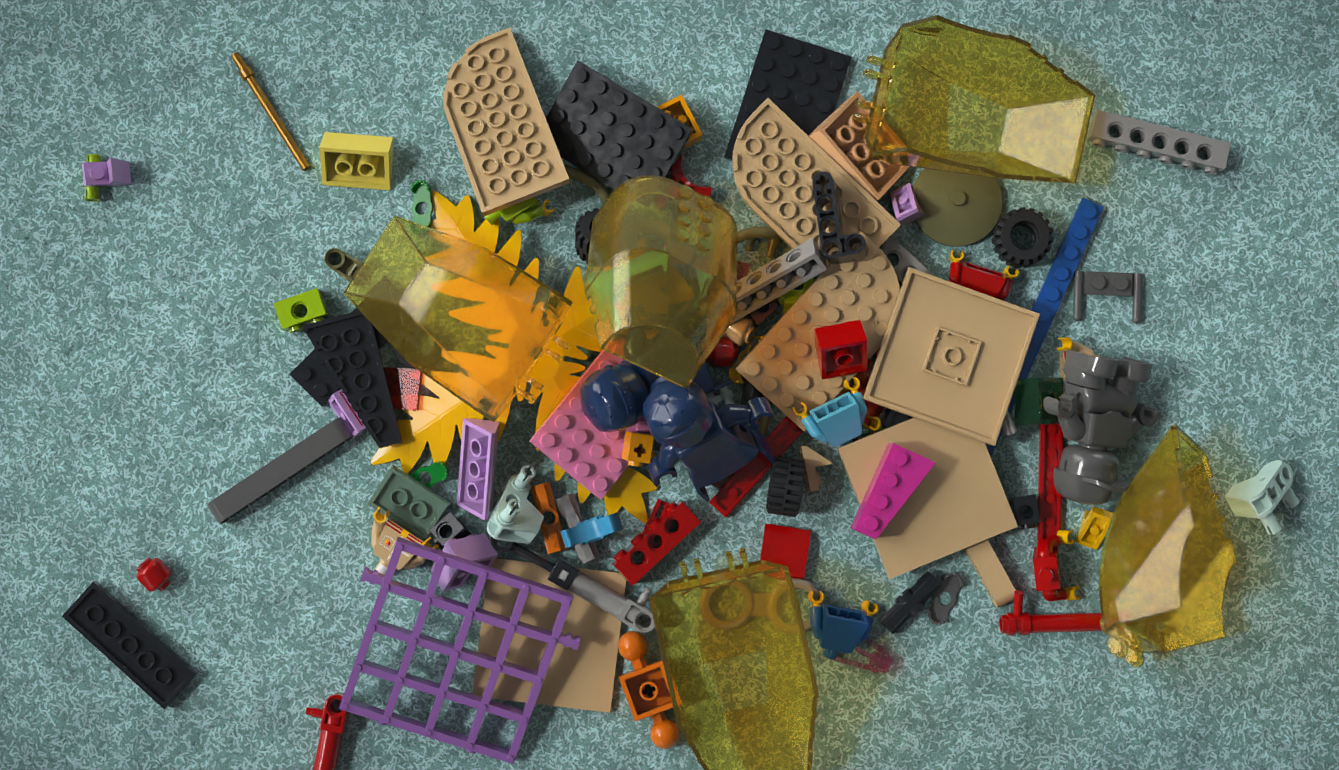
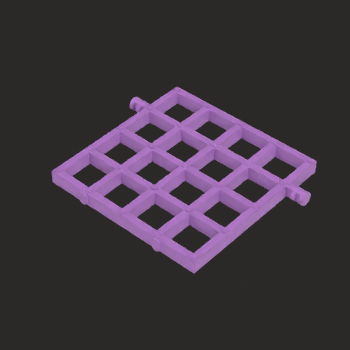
(456, 650)

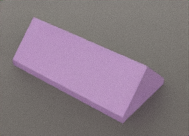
(478, 466)

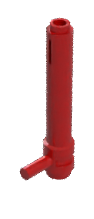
(1028, 623)

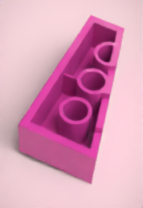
(891, 486)

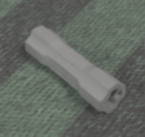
(571, 513)

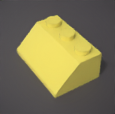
(356, 160)

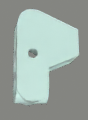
(1253, 499)
(513, 515)

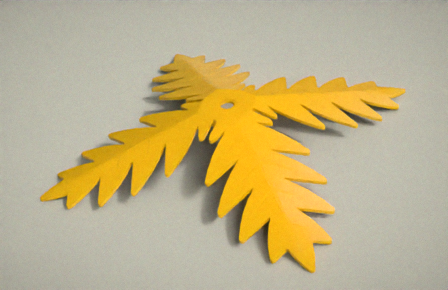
(438, 417)

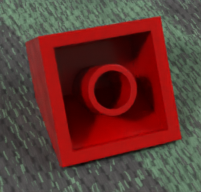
(841, 349)

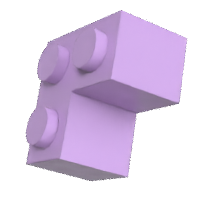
(473, 548)

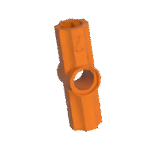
(545, 502)

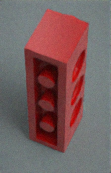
(685, 521)

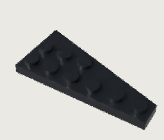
(355, 362)

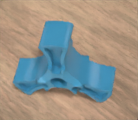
(591, 530)

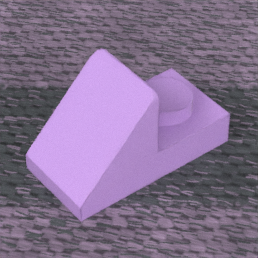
(109, 173)
(906, 204)

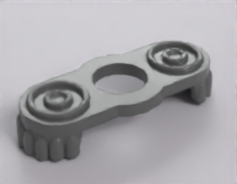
(950, 584)

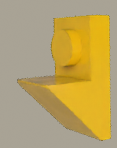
(1093, 527)

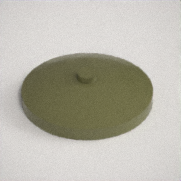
(957, 206)

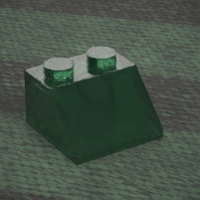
(1030, 398)

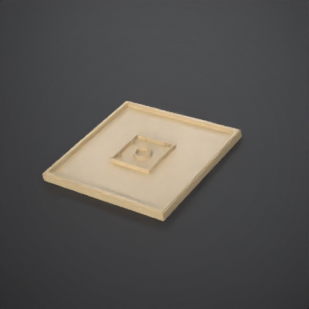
(951, 356)
(949, 509)
(574, 677)

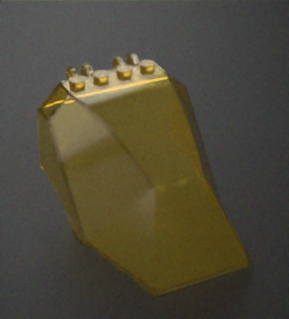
(974, 105)
(459, 313)
(1165, 556)
(738, 665)

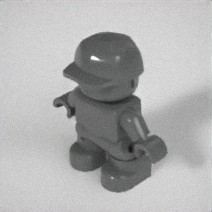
(1098, 414)

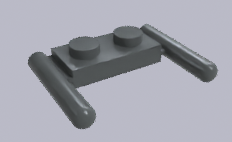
(1108, 285)

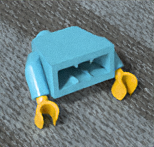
(837, 419)

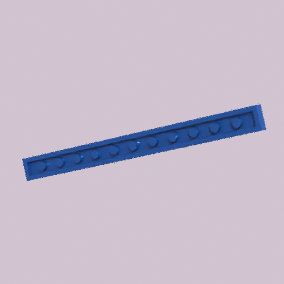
(1058, 281)

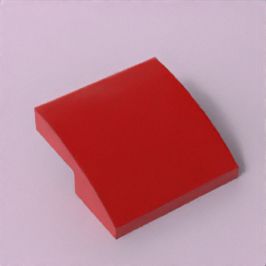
(786, 547)

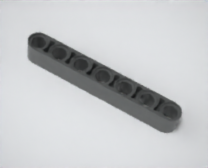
(279, 469)

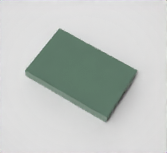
(409, 502)

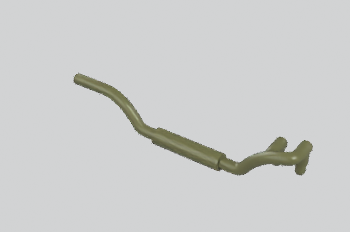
(749, 234)

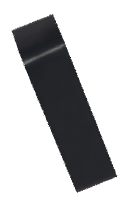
(833, 217)

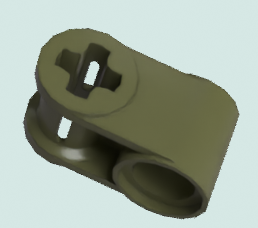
(347, 267)

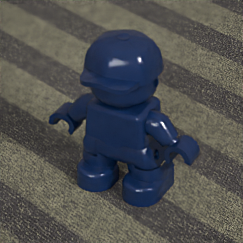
(616, 394)
(701, 434)

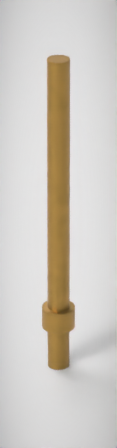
(247, 75)

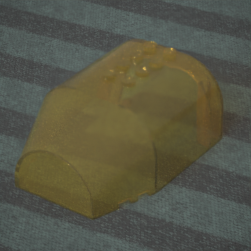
(662, 276)

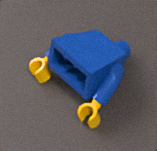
(840, 627)

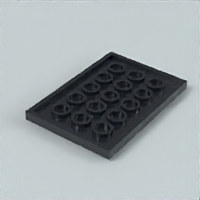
(796, 78)
(613, 129)

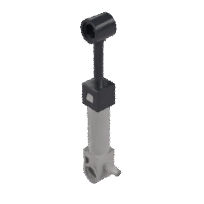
(588, 588)

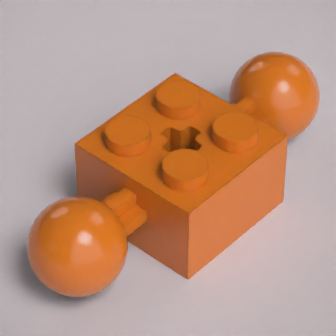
(633, 647)

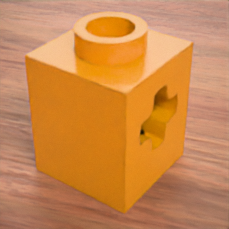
(634, 440)

